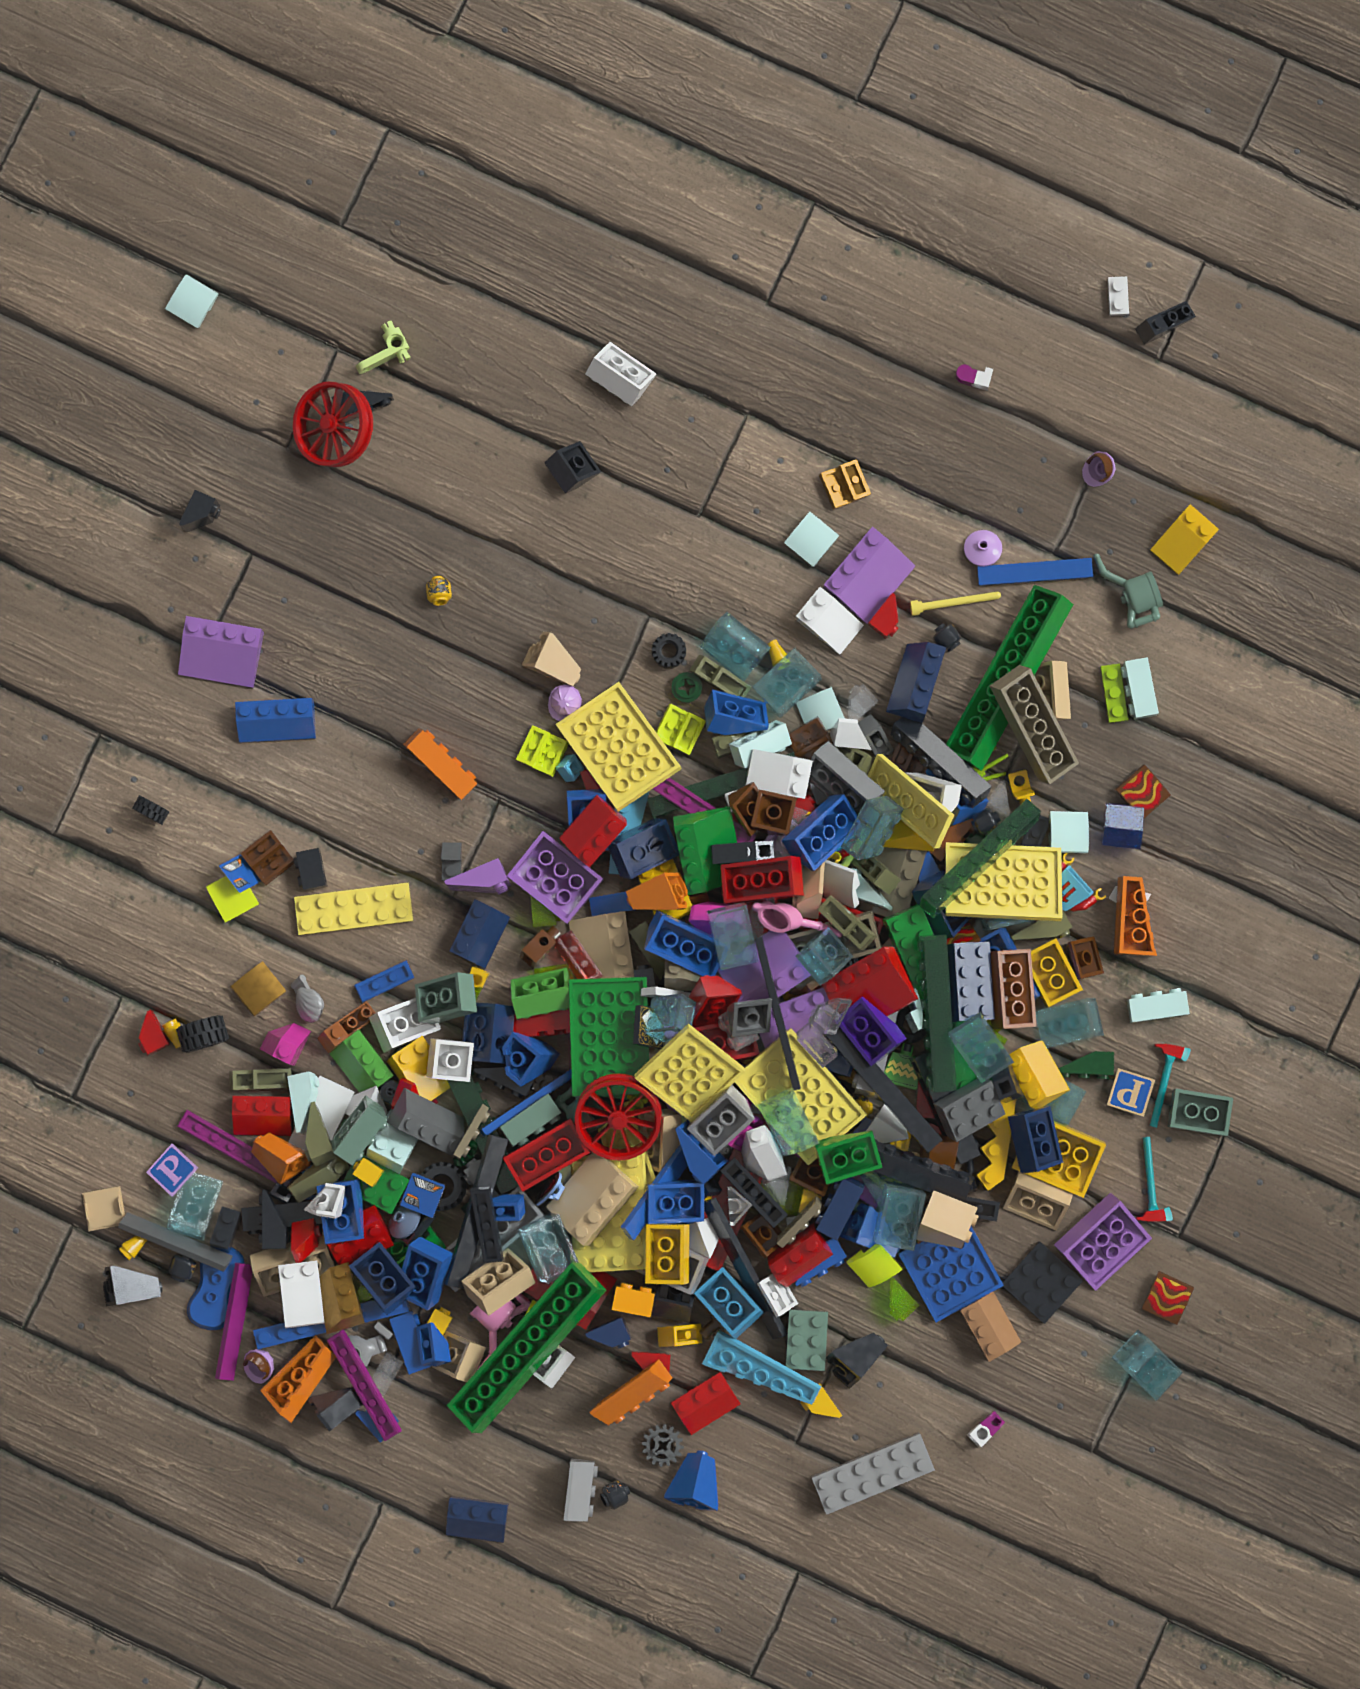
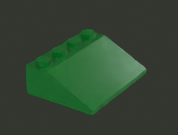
(694, 838)

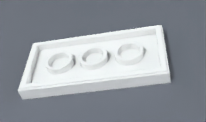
(332, 1104)

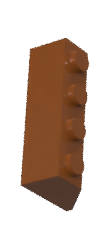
(1013, 989)

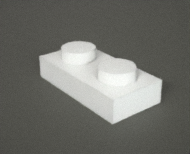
(1118, 296)

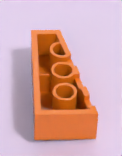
(440, 763)
(1132, 921)
(299, 1378)

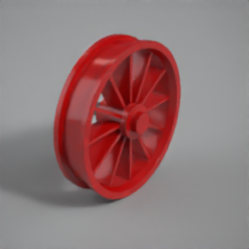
(332, 424)
(617, 1117)

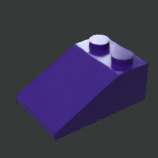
(871, 1031)

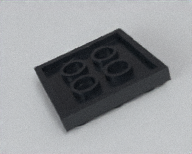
(1042, 1282)

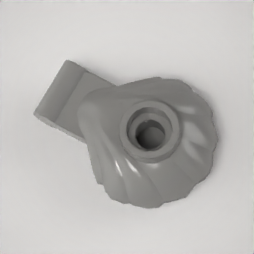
(308, 1001)
(368, 1347)

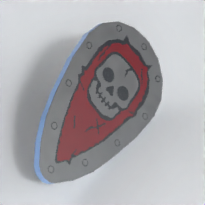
(549, 1187)

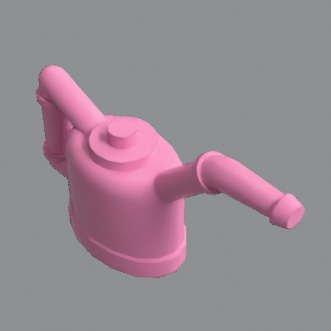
(784, 917)
(499, 1319)

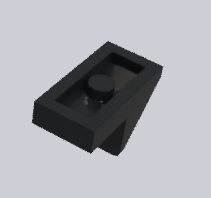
(281, 1191)

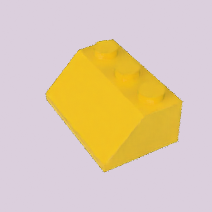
(1038, 1074)

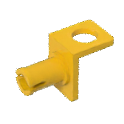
(1021, 792)

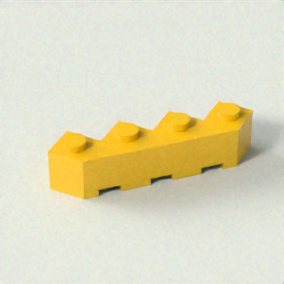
(997, 1149)

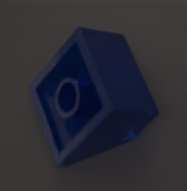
(1123, 826)

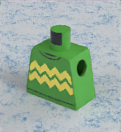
(900, 1069)

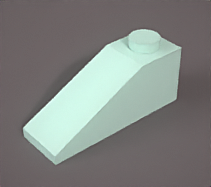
(868, 893)
(302, 1092)

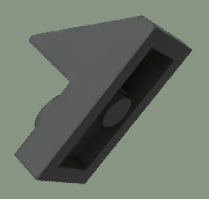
(451, 860)

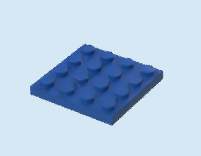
(950, 1275)

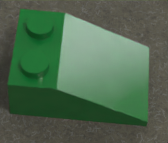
(847, 1156)

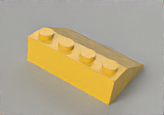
(1080, 1159)

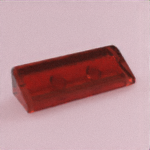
(577, 957)

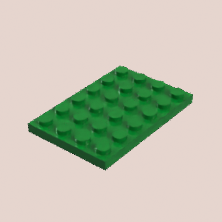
(604, 1031)

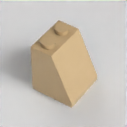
(947, 1221)

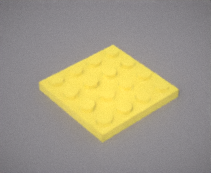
(689, 1072)

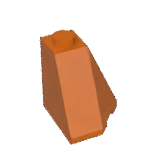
(659, 893)
(279, 1157)

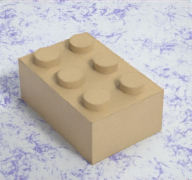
(498, 1282)

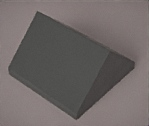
(750, 1017)

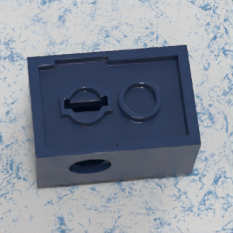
(643, 848)
(489, 1031)

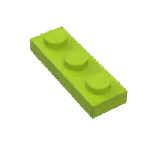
(1114, 693)

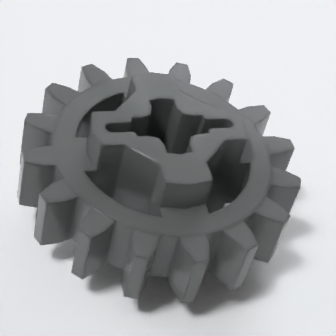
(668, 1452)

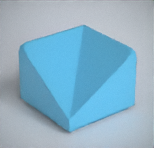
(570, 768)

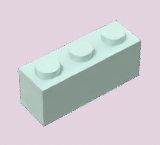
(1139, 688)
(770, 740)
(1157, 1005)

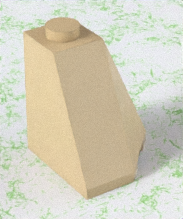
(552, 660)

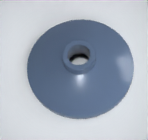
(403, 1222)

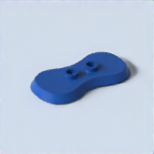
(210, 1301)

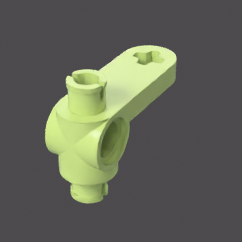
(390, 335)

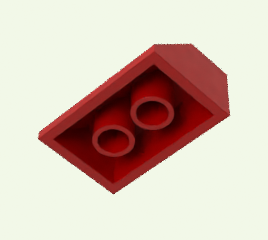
(593, 830)
(712, 999)
(262, 1115)
(800, 1256)
(705, 1403)

